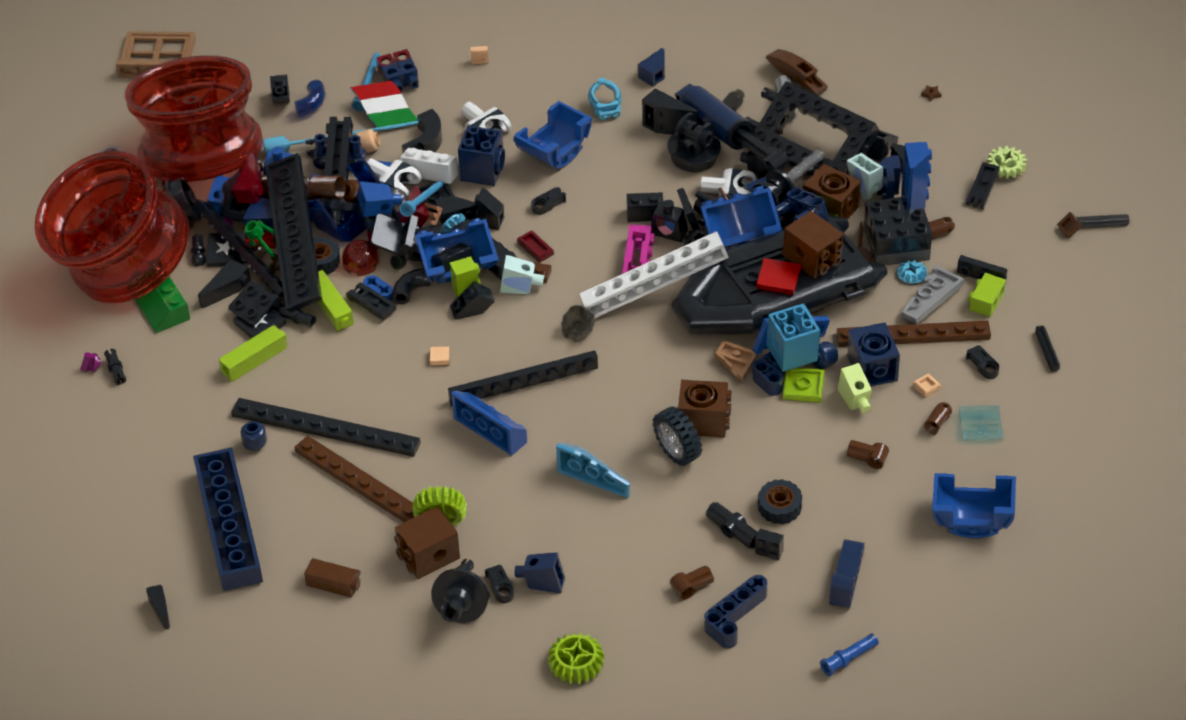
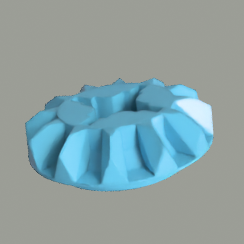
(451, 223)
(908, 276)

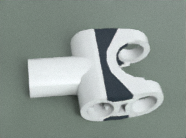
(490, 119)
(395, 175)
(731, 182)

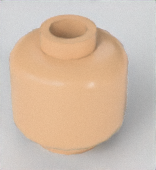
(369, 140)

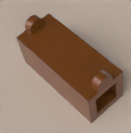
(332, 577)

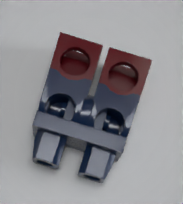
(400, 72)

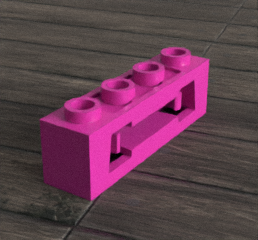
(638, 238)

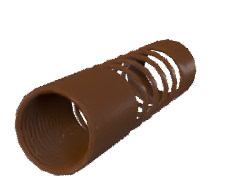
(320, 187)

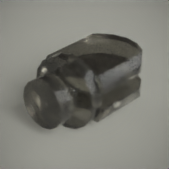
(734, 99)

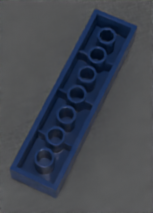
(227, 519)

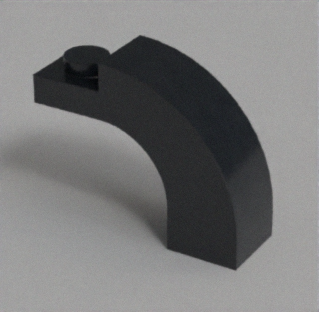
(430, 126)

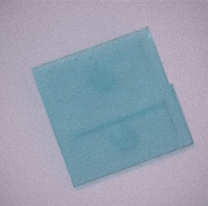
(980, 422)

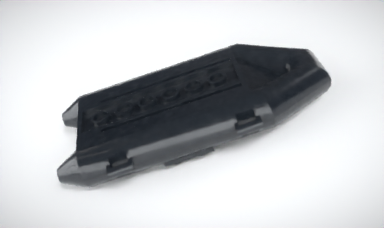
(726, 296)

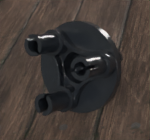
(460, 594)

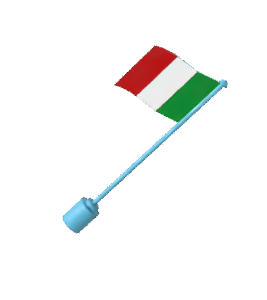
(382, 105)

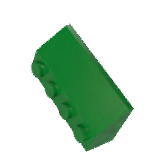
(164, 306)

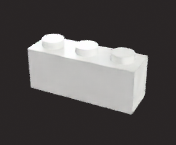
(432, 165)

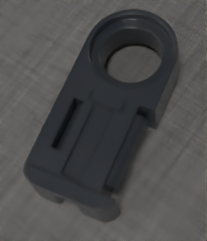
(548, 199)
(983, 361)
(499, 582)

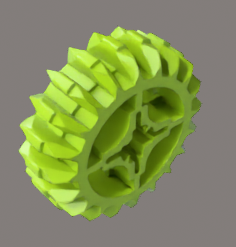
(446, 499)
(576, 658)

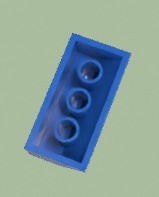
(915, 175)
(488, 422)

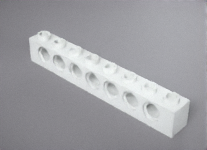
(654, 275)

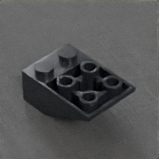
(663, 112)

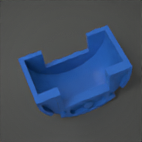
(559, 139)
(741, 216)
(475, 235)
(973, 510)

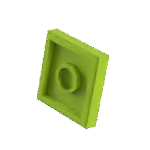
(803, 384)

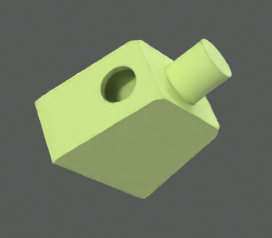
(855, 388)

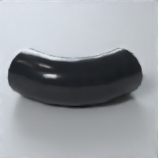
(408, 283)

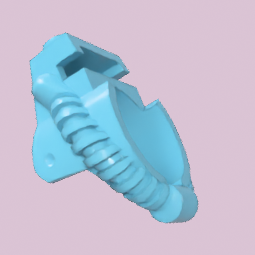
(609, 110)

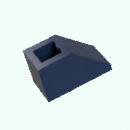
(652, 68)

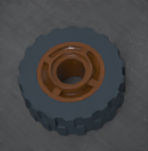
(326, 254)
(782, 511)

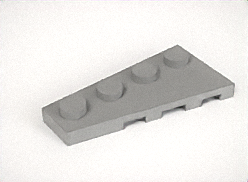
(934, 292)

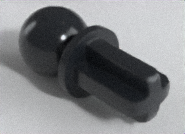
(197, 249)

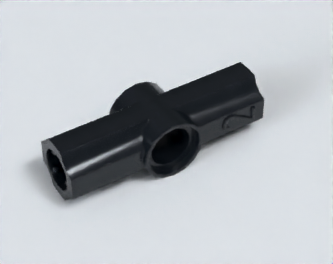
(732, 524)

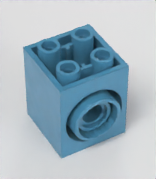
(793, 337)

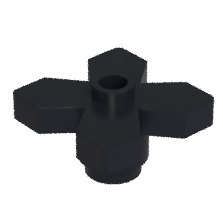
(337, 209)

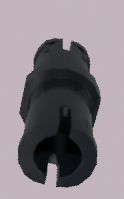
(298, 316)
(115, 366)

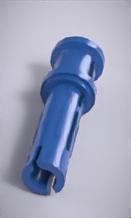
(841, 658)

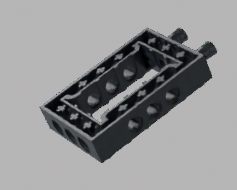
(860, 131)

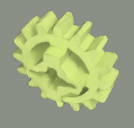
(1009, 161)

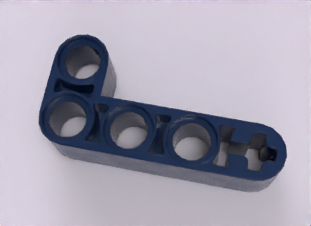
(768, 374)
(846, 575)
(721, 618)

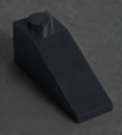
(225, 283)

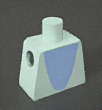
(868, 172)
(519, 276)

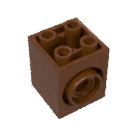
(837, 188)
(813, 244)
(706, 406)
(427, 543)

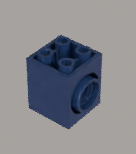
(481, 155)
(875, 352)

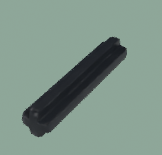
(1104, 220)
(1047, 348)

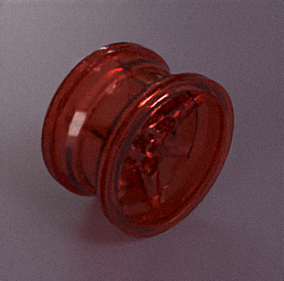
(194, 117)
(118, 216)

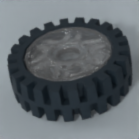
(677, 436)

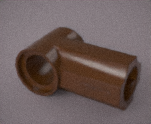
(873, 454)
(687, 584)

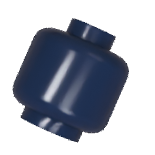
(826, 355)
(253, 435)

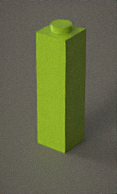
(334, 305)
(253, 353)

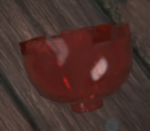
(360, 257)

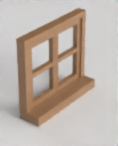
(132, 68)

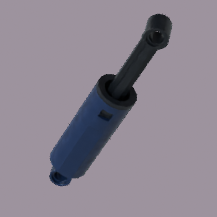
(729, 125)

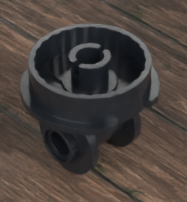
(693, 145)
(779, 185)
(184, 195)

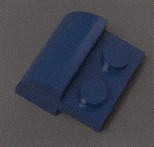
(891, 177)

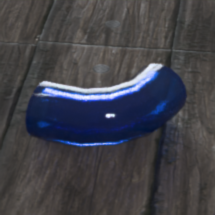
(313, 100)

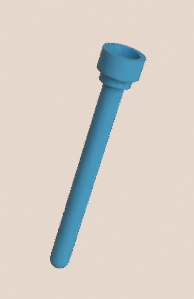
(356, 105)
(409, 207)

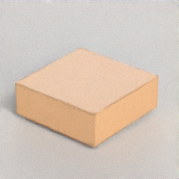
(479, 55)
(439, 355)
(926, 385)

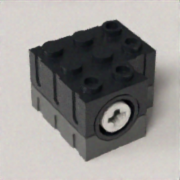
(896, 232)

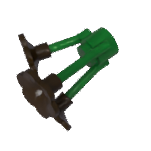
(254, 230)

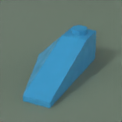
(587, 468)

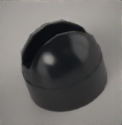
(398, 262)

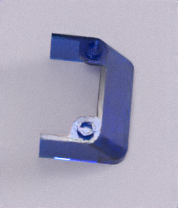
(352, 223)

